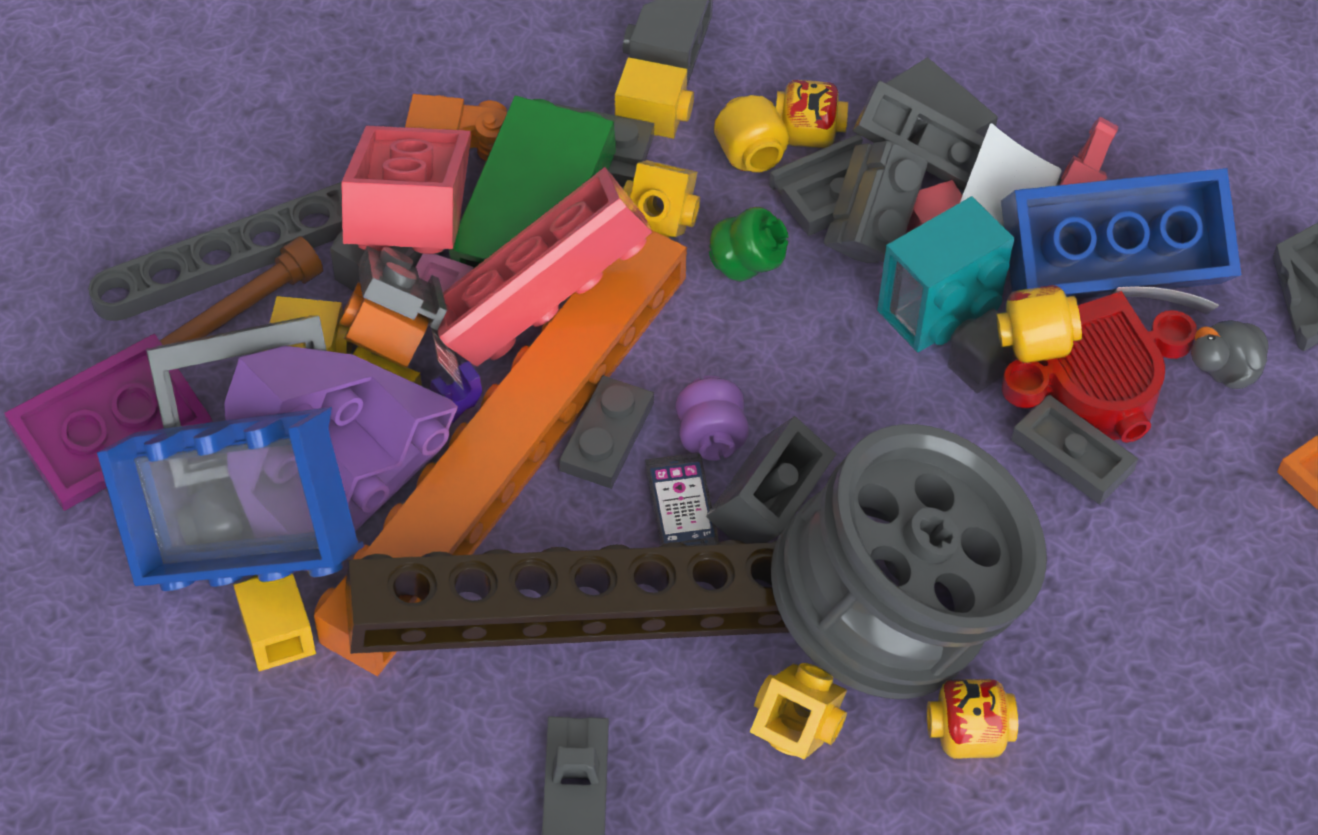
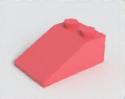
(405, 188)

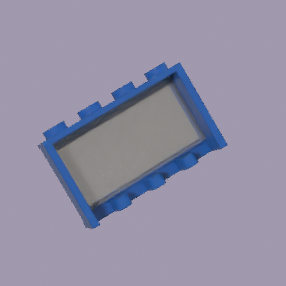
(230, 500)

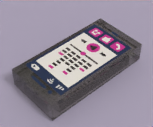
(680, 500)

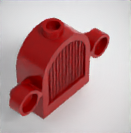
(1111, 372)

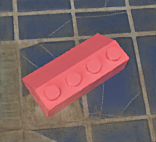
(541, 269)

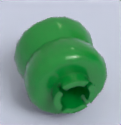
(748, 244)

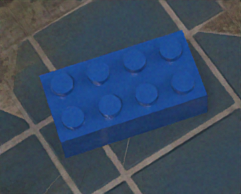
(1124, 234)

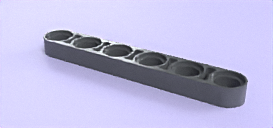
(233, 238)

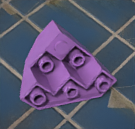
(377, 424)

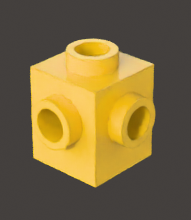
(675, 189)
(782, 712)

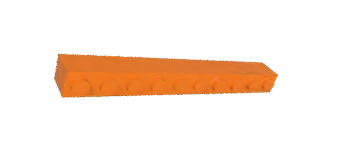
(517, 425)

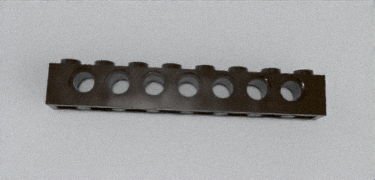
(563, 612)

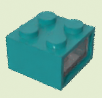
(944, 274)

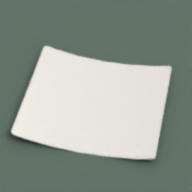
(1005, 168)
(1170, 295)

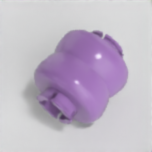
(712, 417)

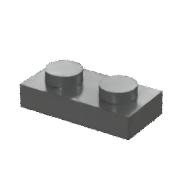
(606, 431)
(1074, 449)

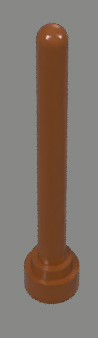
(295, 264)

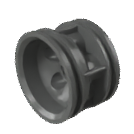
(951, 523)

